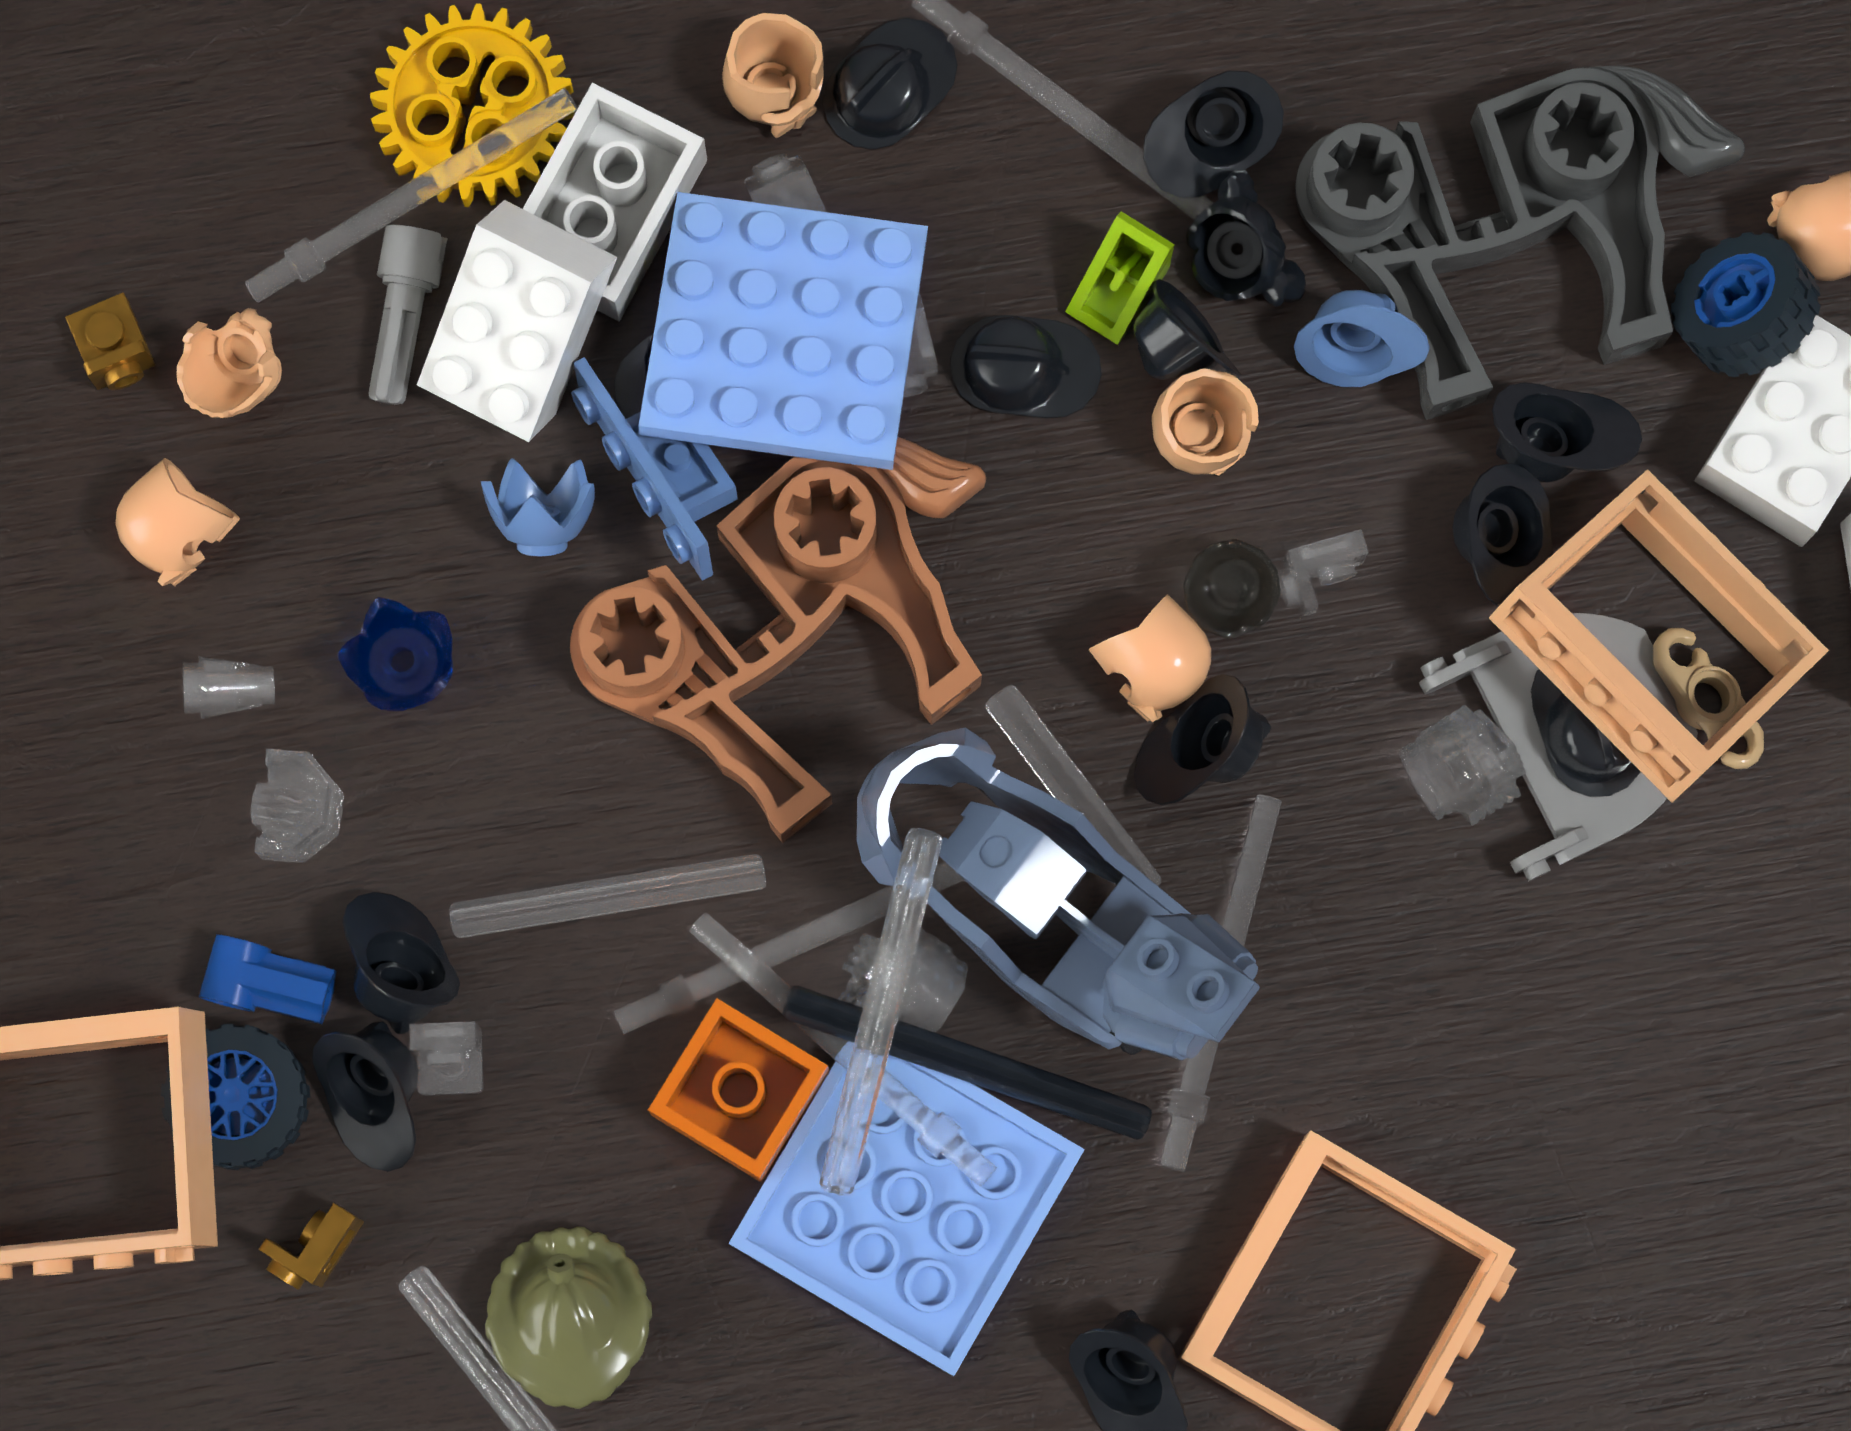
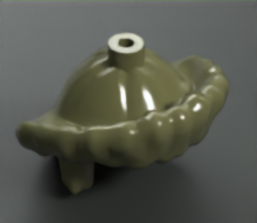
(568, 1316)

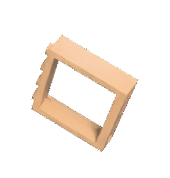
(1605, 687)
(192, 1136)
(1457, 1337)

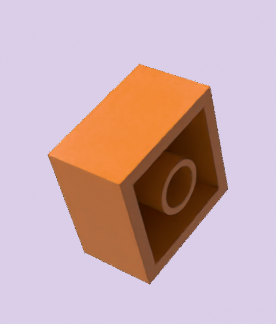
(739, 1090)

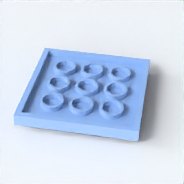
(783, 331)
(916, 1239)

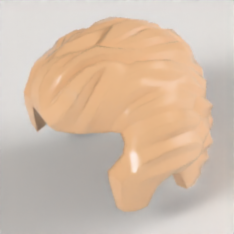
(228, 367)

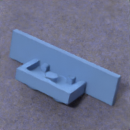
(671, 476)

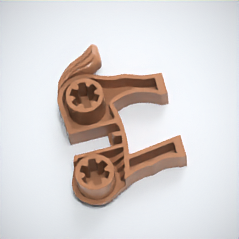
(813, 546)

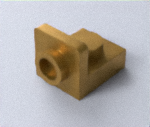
(111, 343)
(325, 1243)

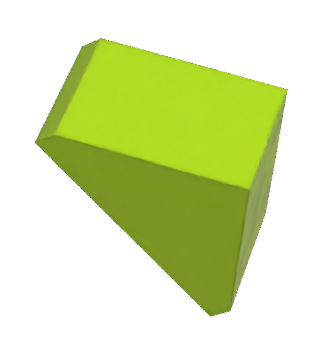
(1121, 278)

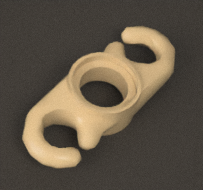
(1682, 683)

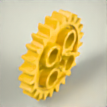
(419, 91)

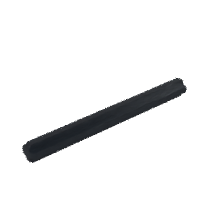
(976, 1065)

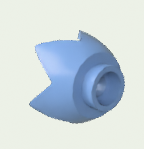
(537, 520)

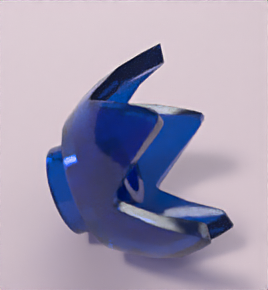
(385, 632)

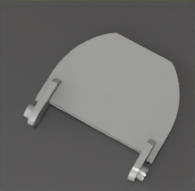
(1505, 683)

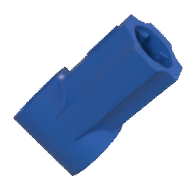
(251, 977)

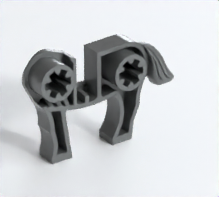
(1558, 157)

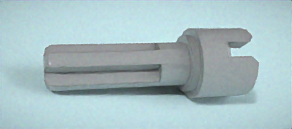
(409, 267)

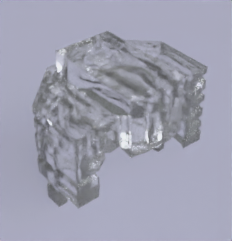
(1463, 766)
(296, 807)
(932, 984)

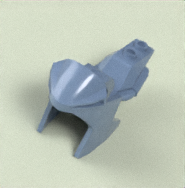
(1136, 966)

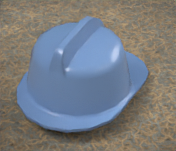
(1359, 340)

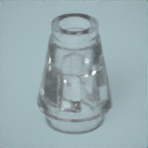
(225, 686)

